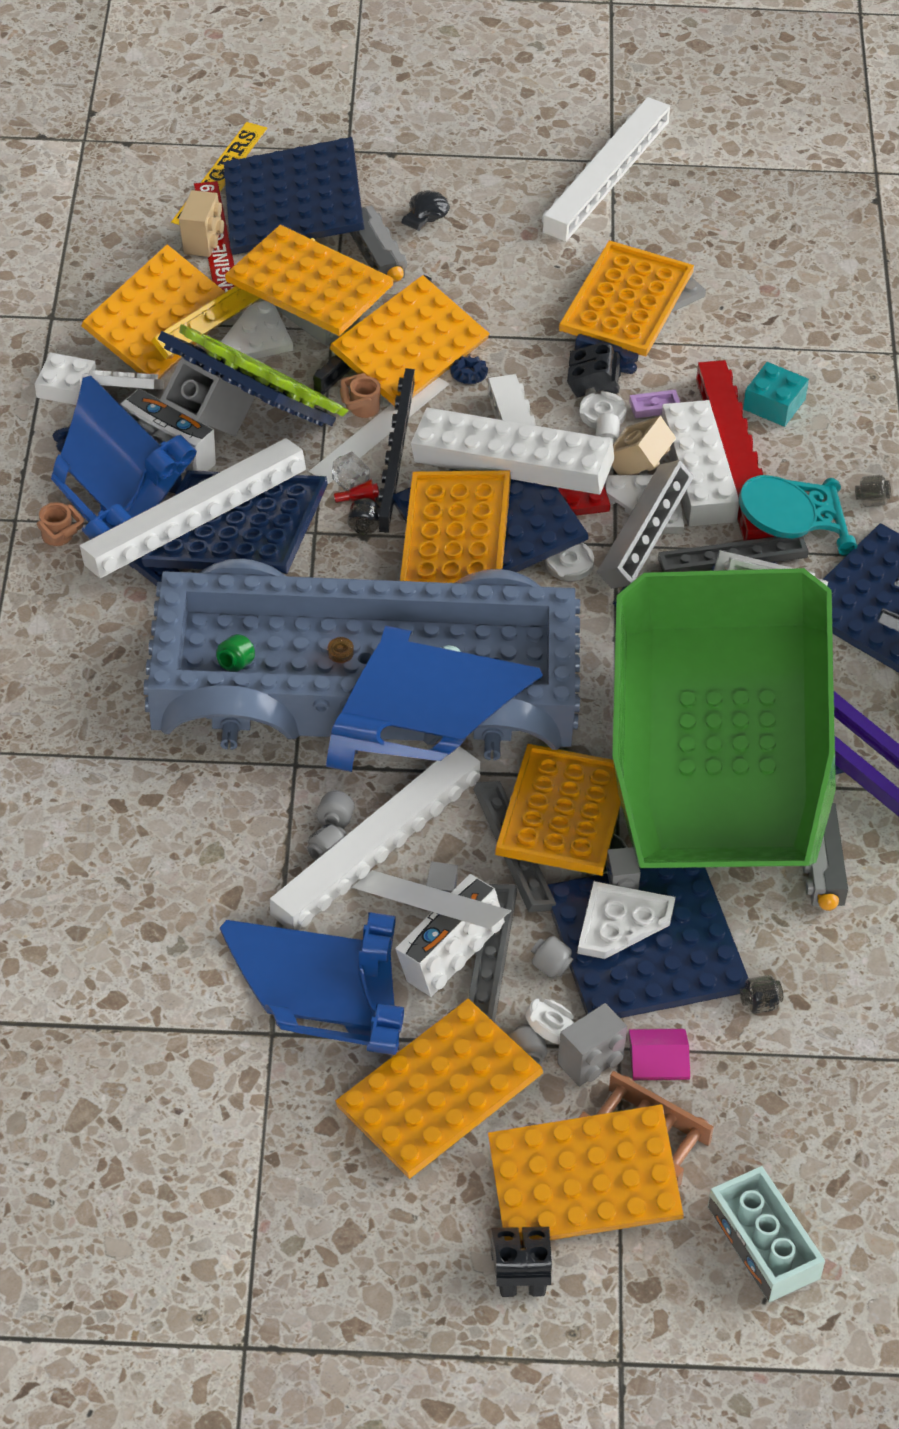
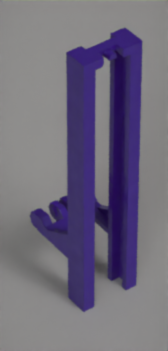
(855, 765)

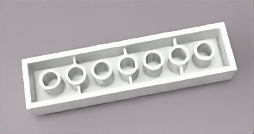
(526, 450)

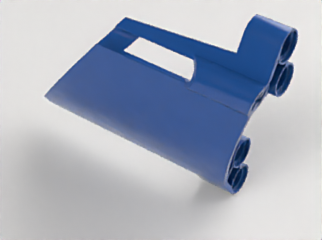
(116, 461)
(422, 692)
(323, 979)

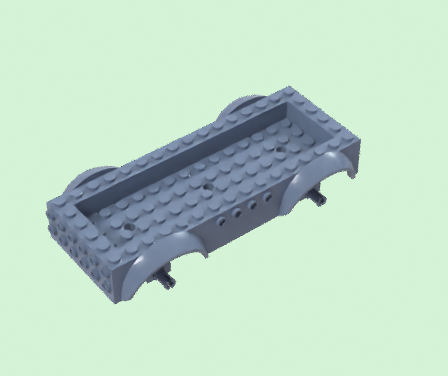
(295, 618)

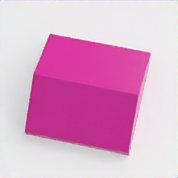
(659, 1054)

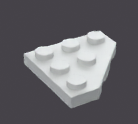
(259, 332)
(627, 491)
(621, 918)

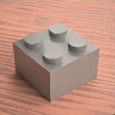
(592, 1045)

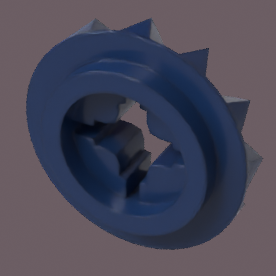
(466, 375)

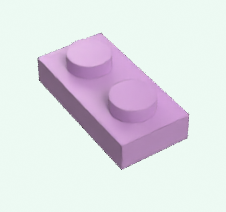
(651, 403)

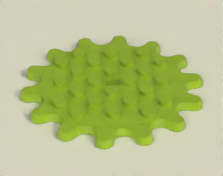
(262, 372)

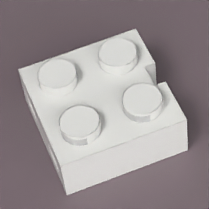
(62, 378)

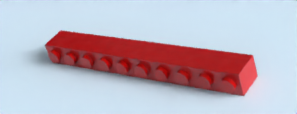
(717, 386)

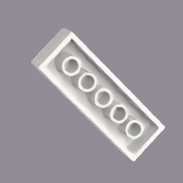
(699, 447)

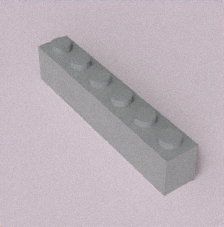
(645, 524)

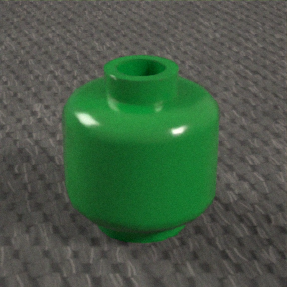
(235, 653)

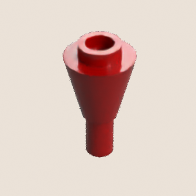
(365, 490)

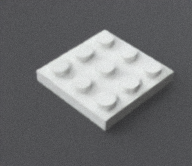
(126, 379)

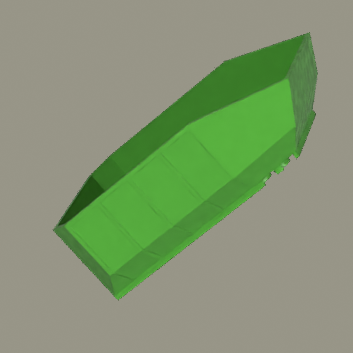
(725, 717)

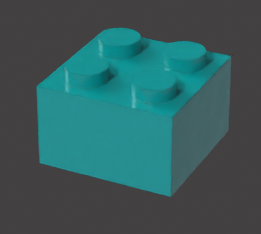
(775, 394)

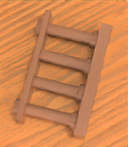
(695, 1127)

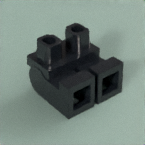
(594, 367)
(522, 1266)

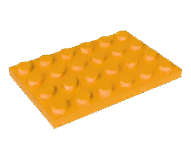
(309, 280)
(627, 297)
(150, 303)
(411, 331)
(455, 524)
(561, 811)
(439, 1088)
(586, 1174)

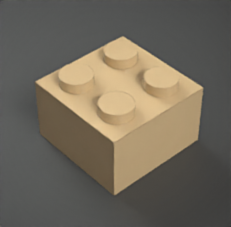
(201, 223)
(642, 446)

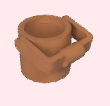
(363, 395)
(57, 523)

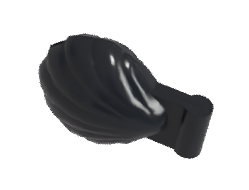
(425, 208)

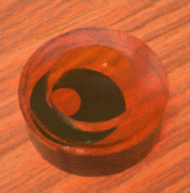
(340, 650)

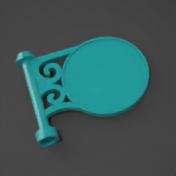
(789, 512)

